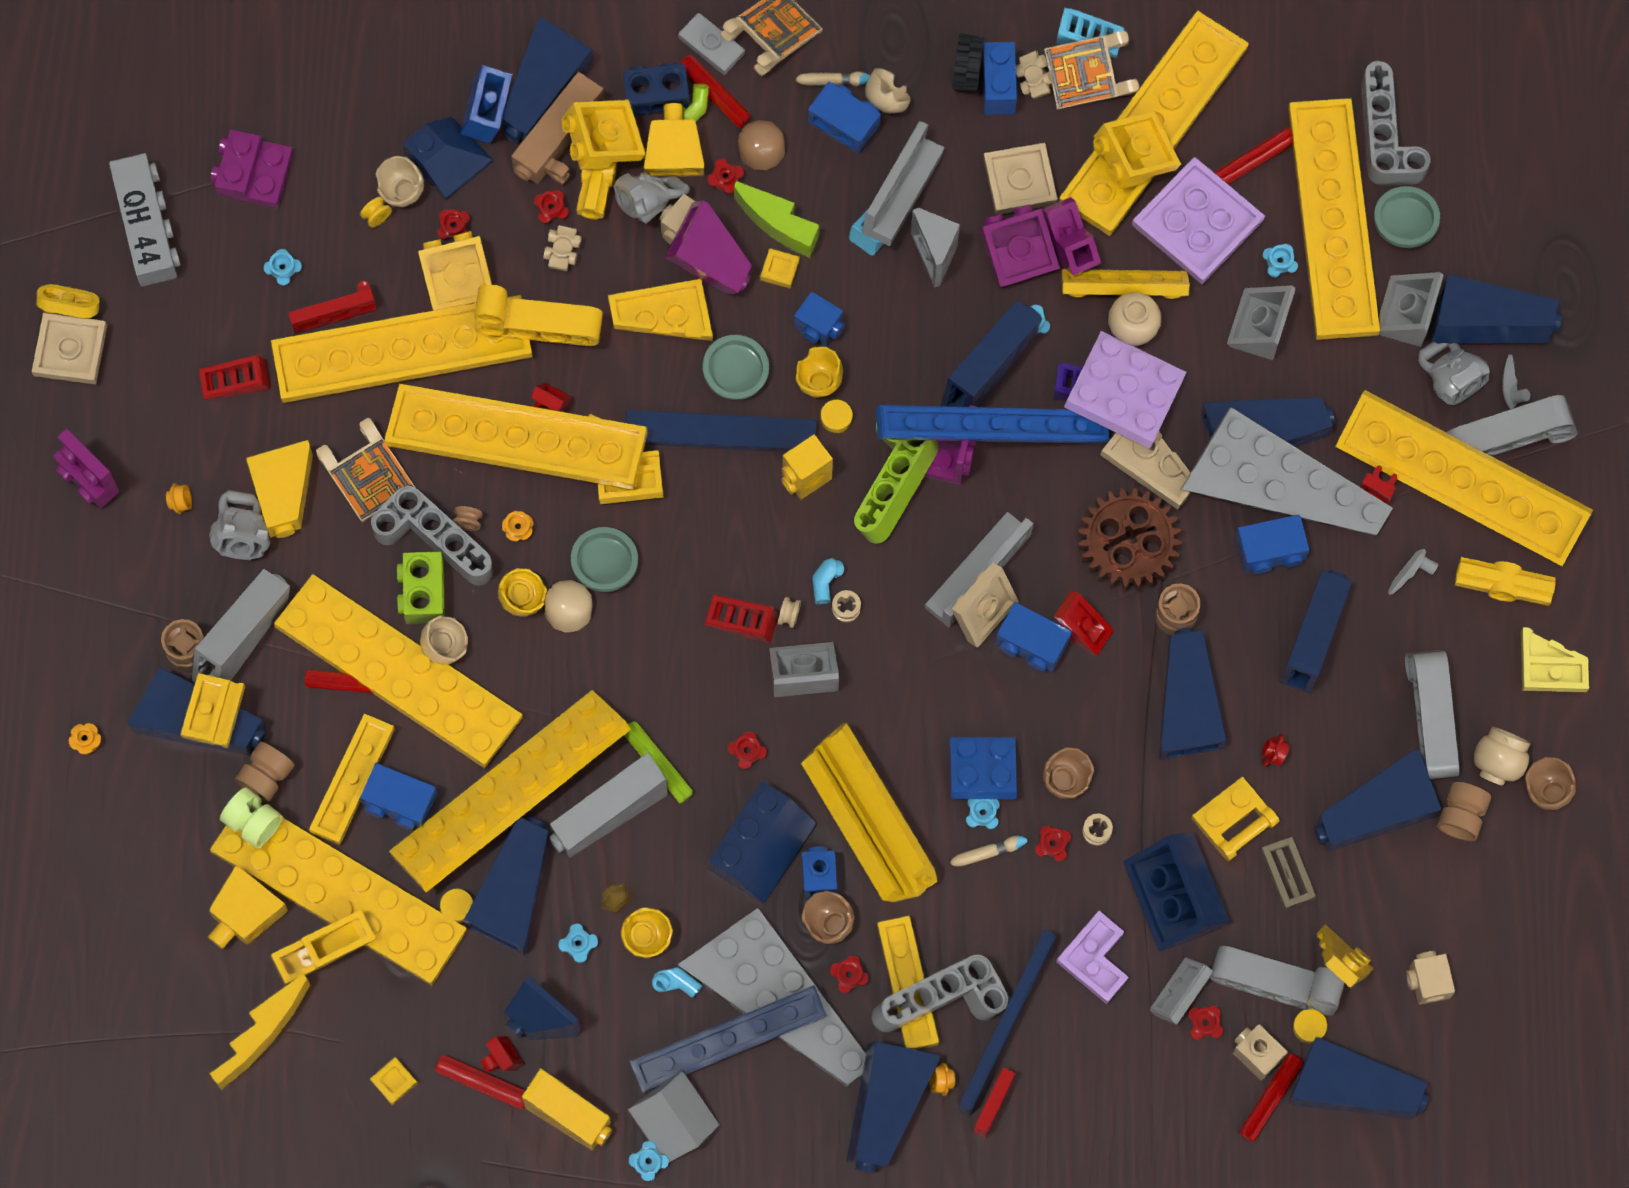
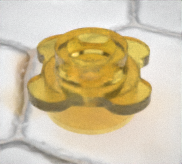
(615, 897)

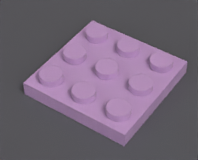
(1198, 220)
(1125, 389)

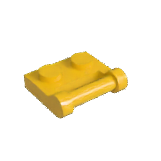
(1227, 811)

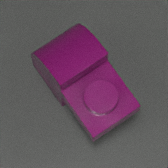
(1070, 240)

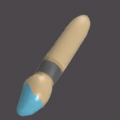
(854, 79)
(1010, 844)

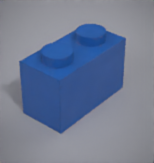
(999, 78)
(486, 104)
(844, 116)
(1272, 544)
(1032, 638)
(398, 797)

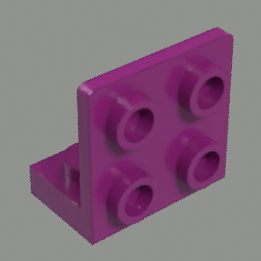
(952, 461)

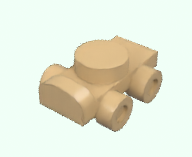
(1037, 79)
(561, 254)

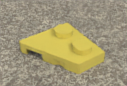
(1551, 666)

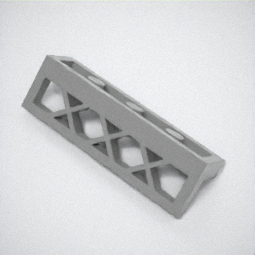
(902, 186)
(996, 547)

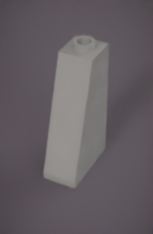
(241, 627)
(609, 806)

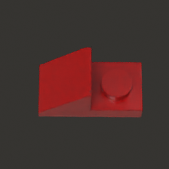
(1087, 626)

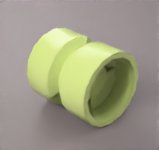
(248, 815)

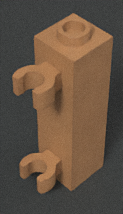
(547, 140)

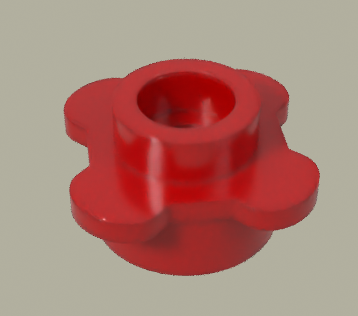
(722, 184)
(555, 198)
(448, 217)
(749, 741)
(1275, 750)
(1053, 834)
(852, 965)
(1212, 1016)

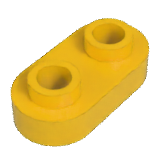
(67, 301)

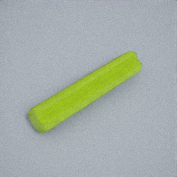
(644, 745)

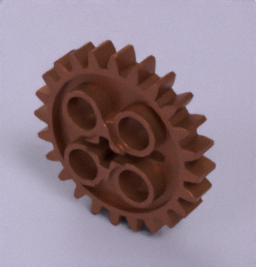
(1117, 514)

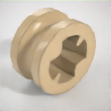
(845, 596)
(789, 612)
(1102, 819)

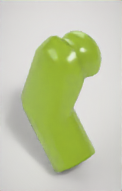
(699, 103)

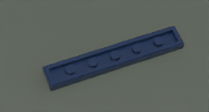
(722, 430)
(1006, 1023)
(729, 1038)

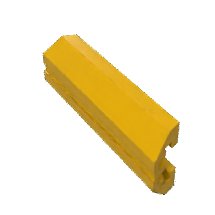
(868, 817)

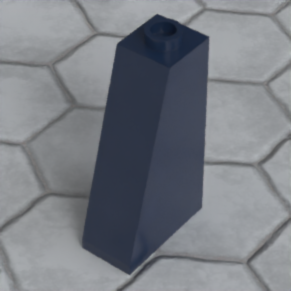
(544, 73)
(1493, 314)
(991, 357)
(1292, 420)
(1316, 631)
(1190, 702)
(165, 708)
(1384, 804)
(511, 889)
(1355, 1084)
(886, 1101)

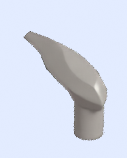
(1509, 386)
(1417, 561)

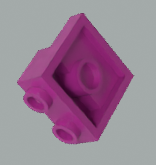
(251, 169)
(1018, 245)
(85, 470)

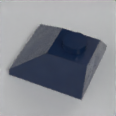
(445, 155)
(539, 1014)

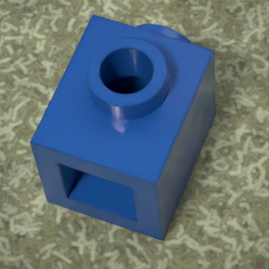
(819, 320)
(818, 871)

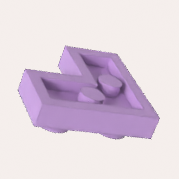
(1086, 958)

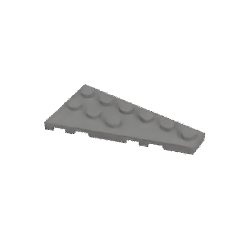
(1267, 473)
(756, 968)

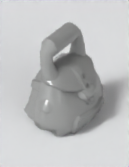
(646, 194)
(1454, 374)
(239, 531)

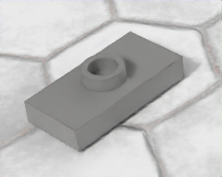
(708, 43)
(1181, 990)

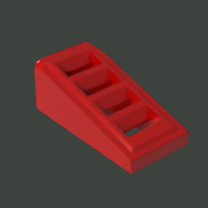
(232, 367)
(767, 625)

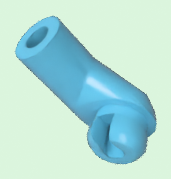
(822, 577)
(676, 979)

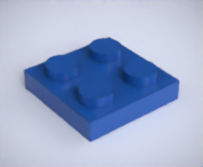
(983, 768)

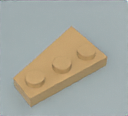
(1154, 467)

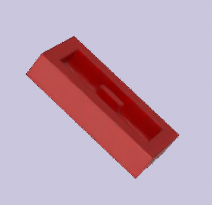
(994, 1102)

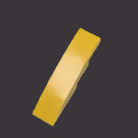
(269, 1021)

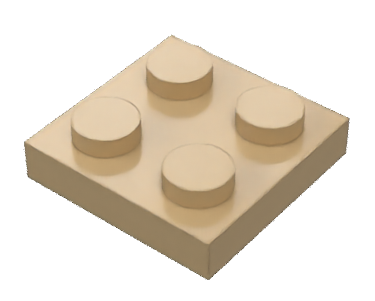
(1020, 178)
(69, 348)
(984, 604)

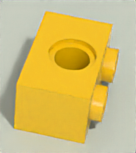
(806, 467)

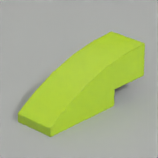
(777, 218)

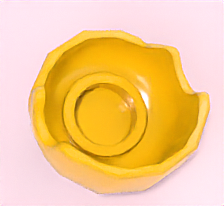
(819, 372)
(521, 592)
(646, 932)

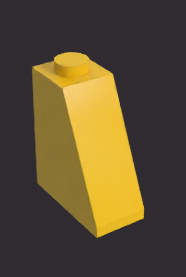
(282, 486)
(566, 1111)

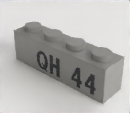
(143, 219)

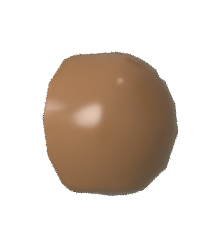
(761, 145)
(1068, 773)
(1550, 783)
(828, 917)

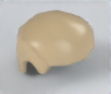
(883, 93)
(399, 181)
(568, 606)
(444, 640)

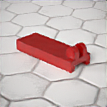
(334, 310)

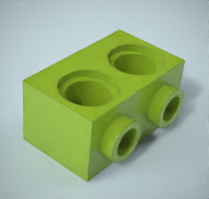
(427, 587)

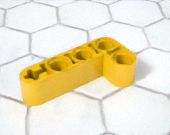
(535, 319)

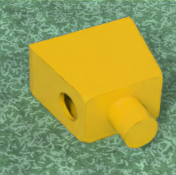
(673, 146)
(243, 909)

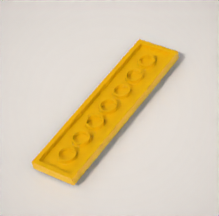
(1177, 94)
(1333, 219)
(388, 352)
(516, 436)
(1464, 478)
(398, 671)
(509, 790)
(337, 886)

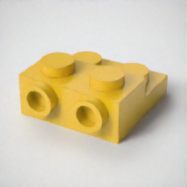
(602, 133)
(1135, 149)
(454, 270)

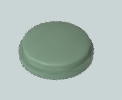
(1407, 217)
(735, 367)
(604, 559)

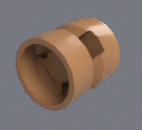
(1177, 608)
(179, 643)
(266, 768)
(1462, 816)

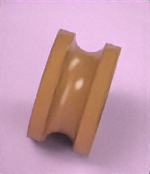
(467, 518)

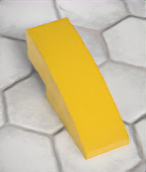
(322, 947)

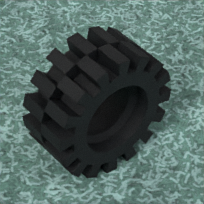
(967, 62)

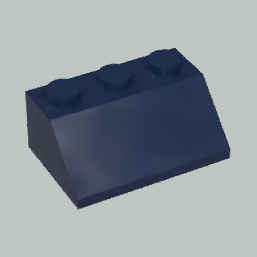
(761, 843)
(1176, 891)

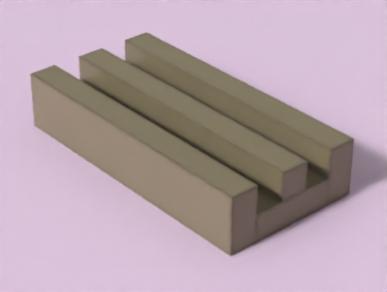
(1304, 879)

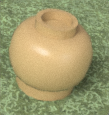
(1134, 318)
(1501, 756)

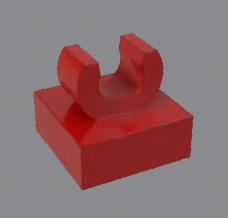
(550, 397)
(1380, 489)
(502, 1055)

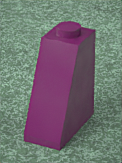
(709, 250)

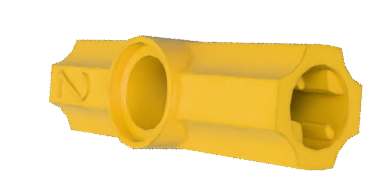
(595, 191)
(1505, 581)

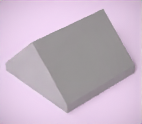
(936, 242)
(1409, 306)
(1261, 320)
(804, 669)
(674, 1117)

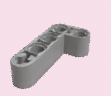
(1386, 124)
(1520, 426)
(437, 539)
(1434, 712)
(1277, 980)
(935, 997)

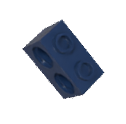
(657, 95)

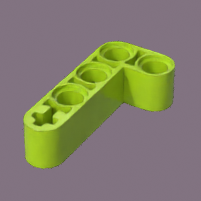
(878, 525)

